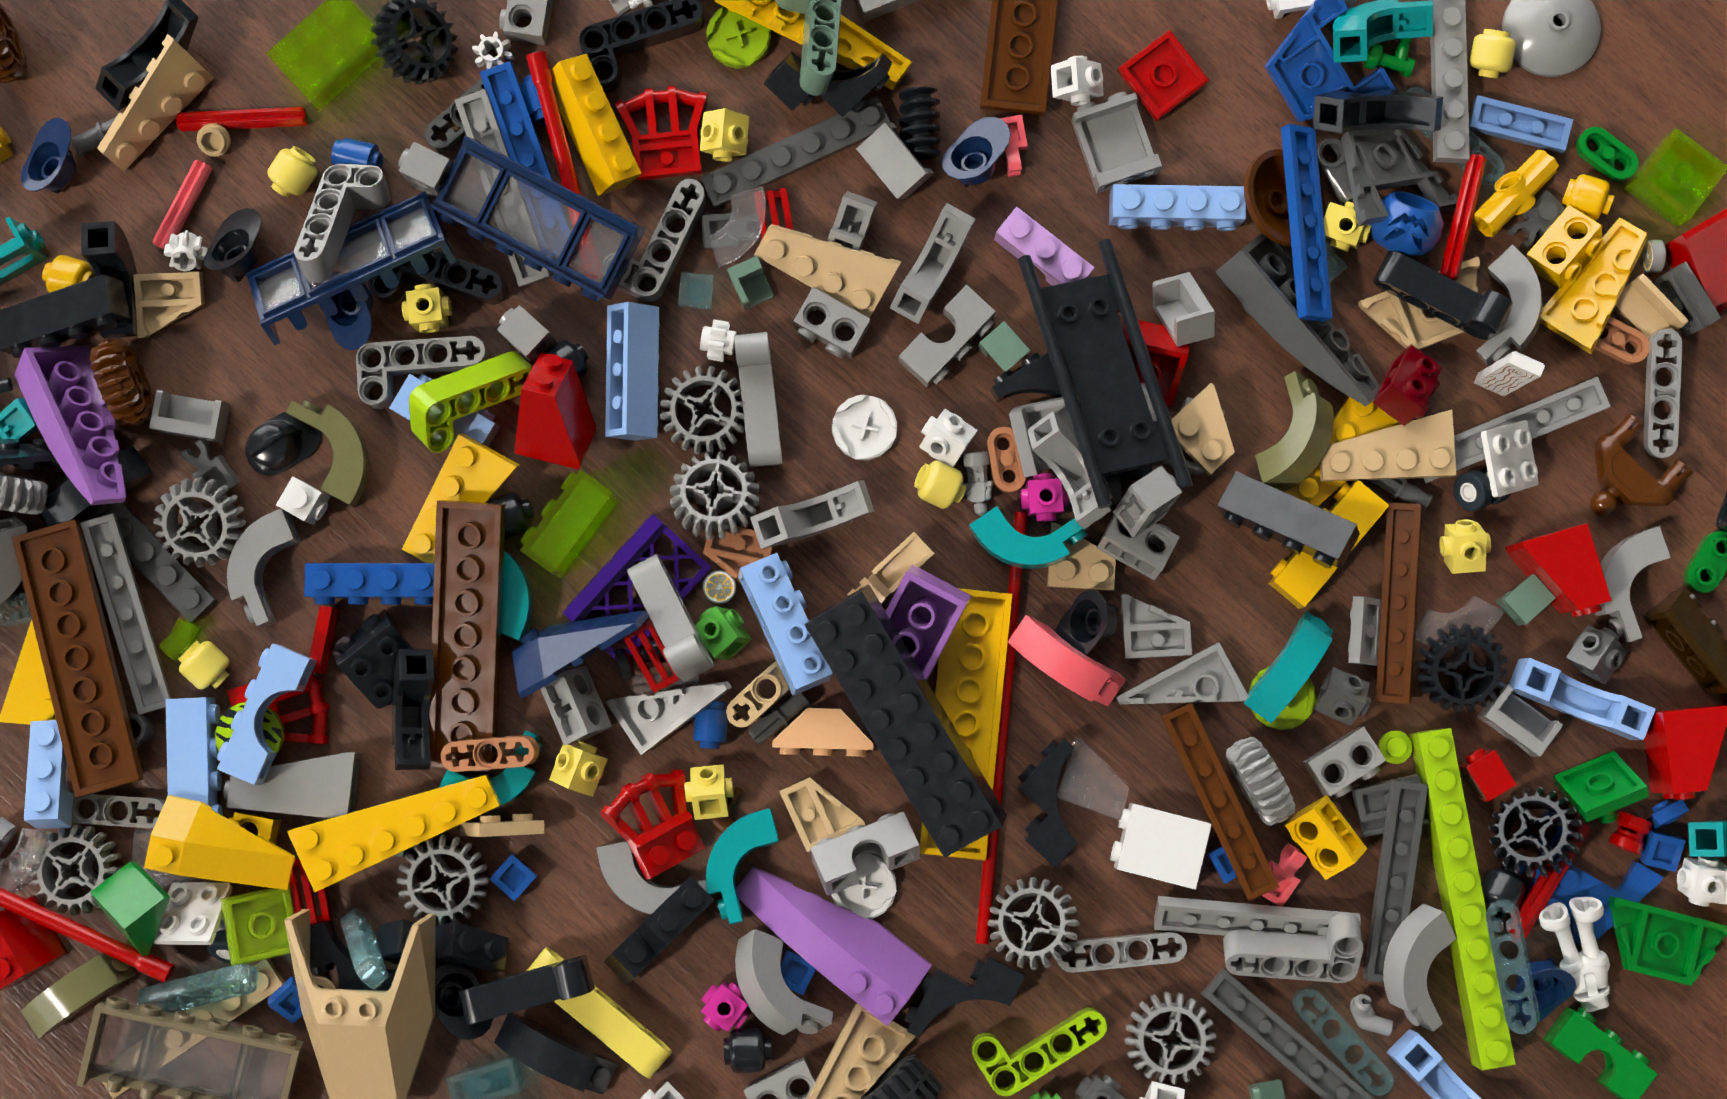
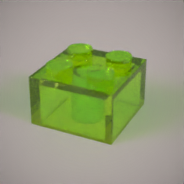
(1676, 177)

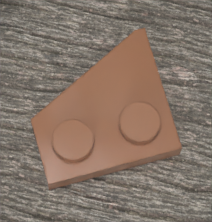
(735, 551)

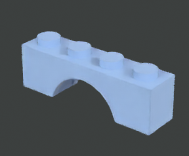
(1589, 704)
(247, 752)
(1428, 1068)

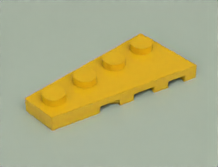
(1586, 303)
(1350, 422)
(468, 475)
(28, 692)

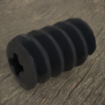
(917, 121)

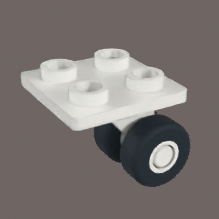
(1508, 468)
(196, 917)

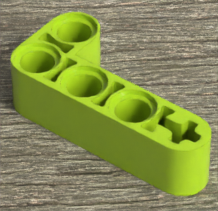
(462, 393)
(1043, 1045)

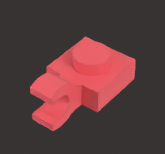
(1017, 143)
(1285, 875)

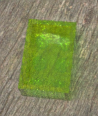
(326, 50)
(568, 523)

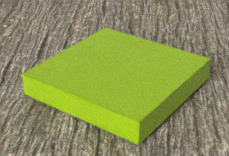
(257, 924)

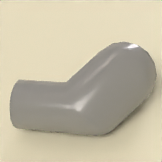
(1366, 1018)

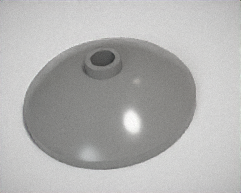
(1550, 48)

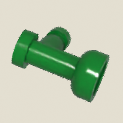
(1399, 62)

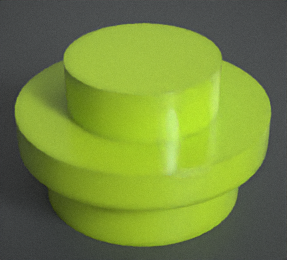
(1395, 747)

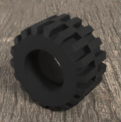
(905, 1080)

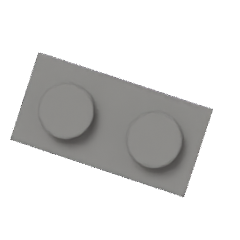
(1365, 631)

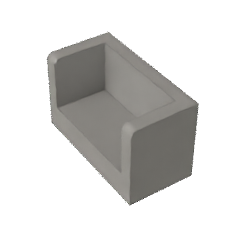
(893, 161)
(1183, 309)
(189, 417)
(1519, 722)

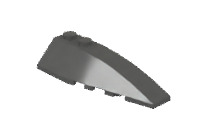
(1265, 285)

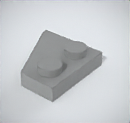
(1152, 632)

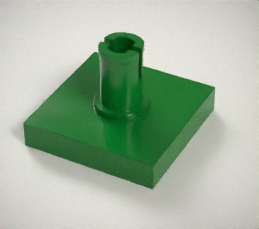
(1601, 787)

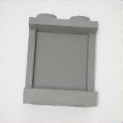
(1114, 142)
(1026, 416)

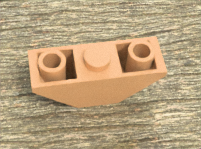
(823, 731)

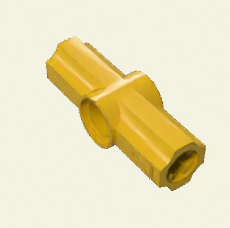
(1515, 193)

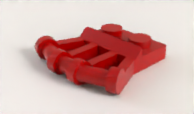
(667, 152)
(318, 709)
(666, 842)

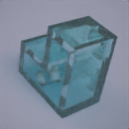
(487, 1080)

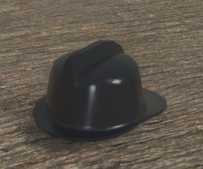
(235, 245)
(280, 444)
(1088, 622)
(448, 1007)

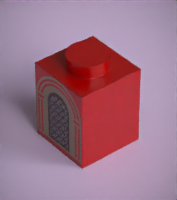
(1486, 774)

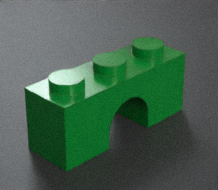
(1624, 1072)

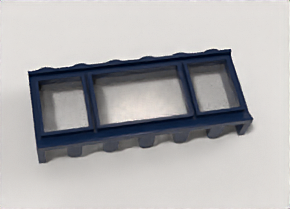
(537, 220)
(369, 250)

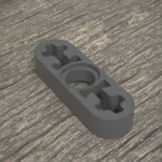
(441, 123)

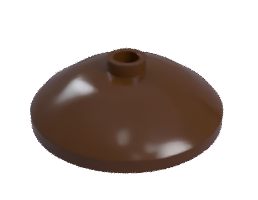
(1267, 196)

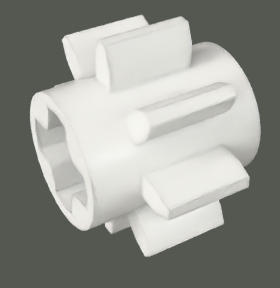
(488, 44)
(185, 251)
(717, 340)

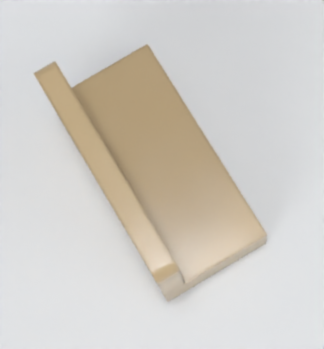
(1648, 308)

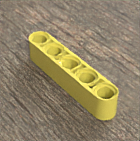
(612, 1024)

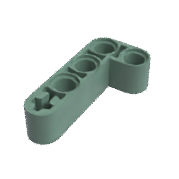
(819, 41)

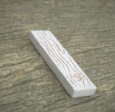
(1509, 373)

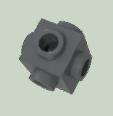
(1597, 653)
(1343, 696)
(1097, 1086)

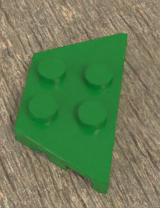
(1663, 941)

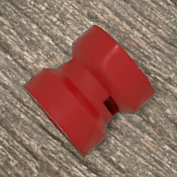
(1626, 840)

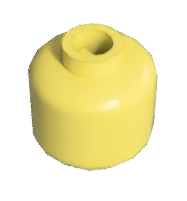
(1492, 53)
(292, 171)
(940, 484)
(204, 665)

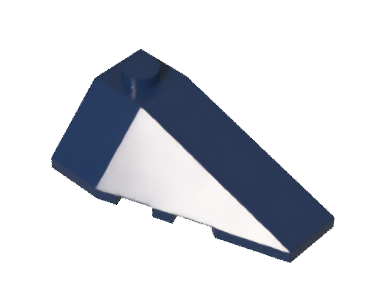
(551, 650)

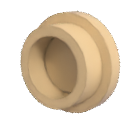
(213, 139)

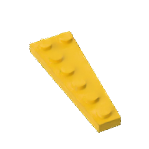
(855, 44)
(365, 837)

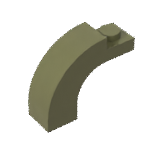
(1305, 441)
(350, 456)
(74, 992)

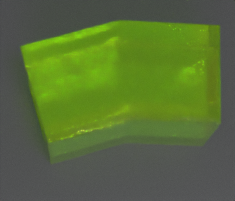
(180, 638)

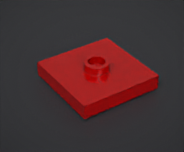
(1163, 75)

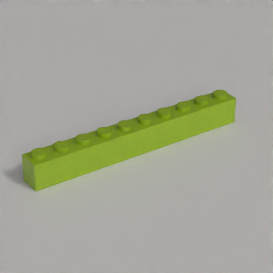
(1462, 899)

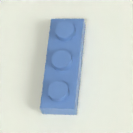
(1520, 124)

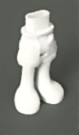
(1588, 966)

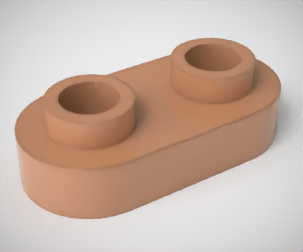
(1616, 336)
(1005, 460)

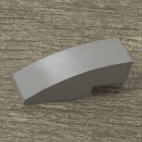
(852, 221)

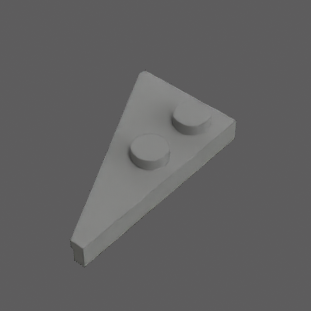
(1197, 679)
(657, 715)

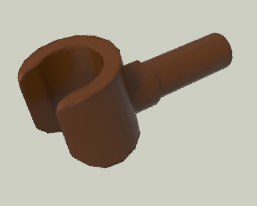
(723, 823)

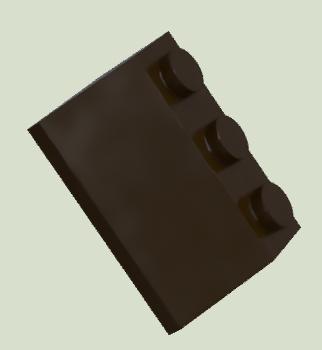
(1692, 639)

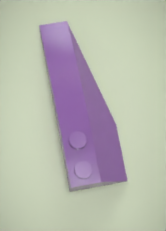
(73, 419)
(842, 946)

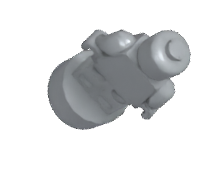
(978, 487)

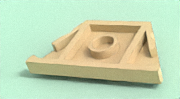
(1410, 324)

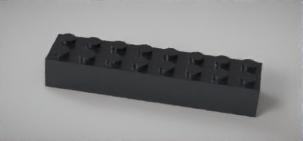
(906, 721)

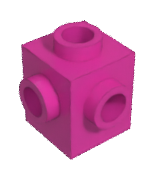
(1035, 506)
(726, 993)

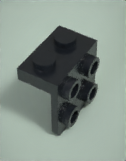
(371, 656)

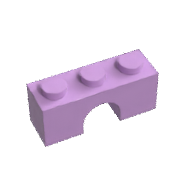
(1051, 256)

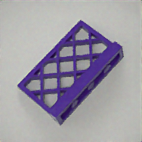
(624, 559)

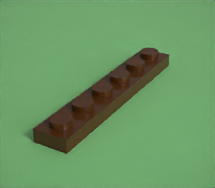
(1399, 603)
(1220, 802)

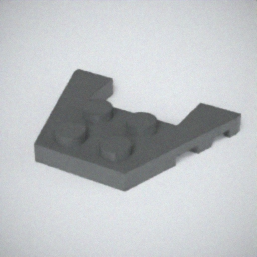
(1386, 161)

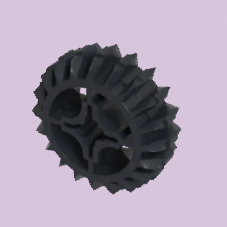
(414, 60)
(1461, 682)
(1547, 828)

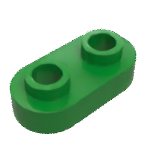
(1607, 151)
(1708, 559)

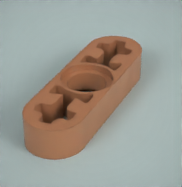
(468, 764)

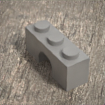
(929, 359)
(888, 838)

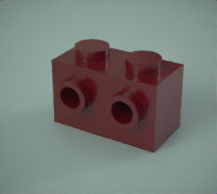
(1408, 385)

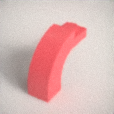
(1064, 662)

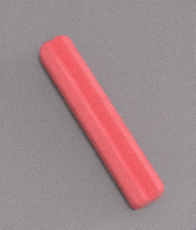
(182, 203)

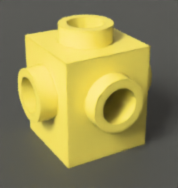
(724, 134)
(1333, 221)
(437, 313)
(1465, 546)
(578, 768)
(708, 785)

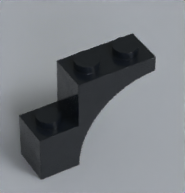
(129, 70)
(845, 92)
(1379, 109)
(1034, 377)
(1039, 784)
(658, 930)
(453, 945)
(328, 948)
(941, 990)

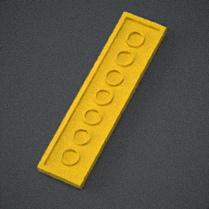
(972, 689)

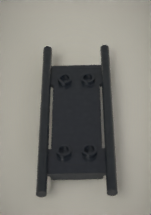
(1100, 375)

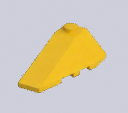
(206, 845)

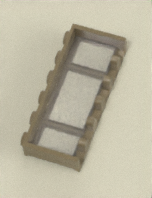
(185, 1055)

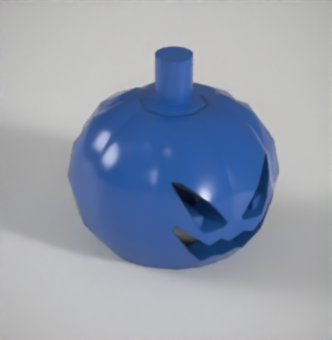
(1412, 224)

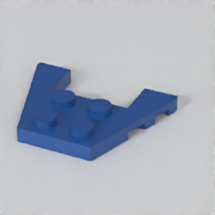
(1306, 66)
(1577, 883)

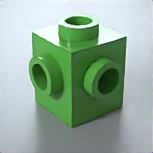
(722, 632)

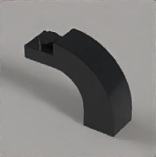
(110, 254)
(69, 504)
(410, 708)
(554, 1057)

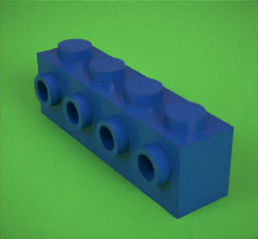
(369, 581)

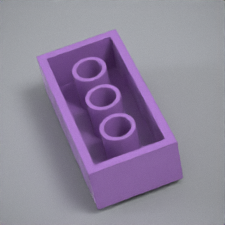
(926, 615)

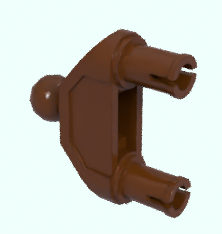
(1626, 478)

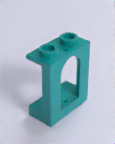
(25, 242)

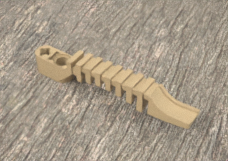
(883, 581)

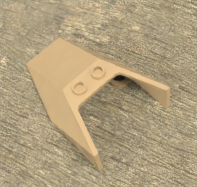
(368, 1038)

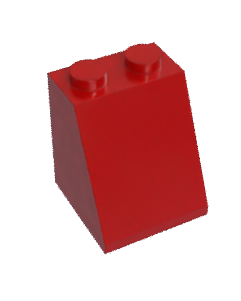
(1706, 254)
(554, 414)
(1567, 567)
(1684, 749)

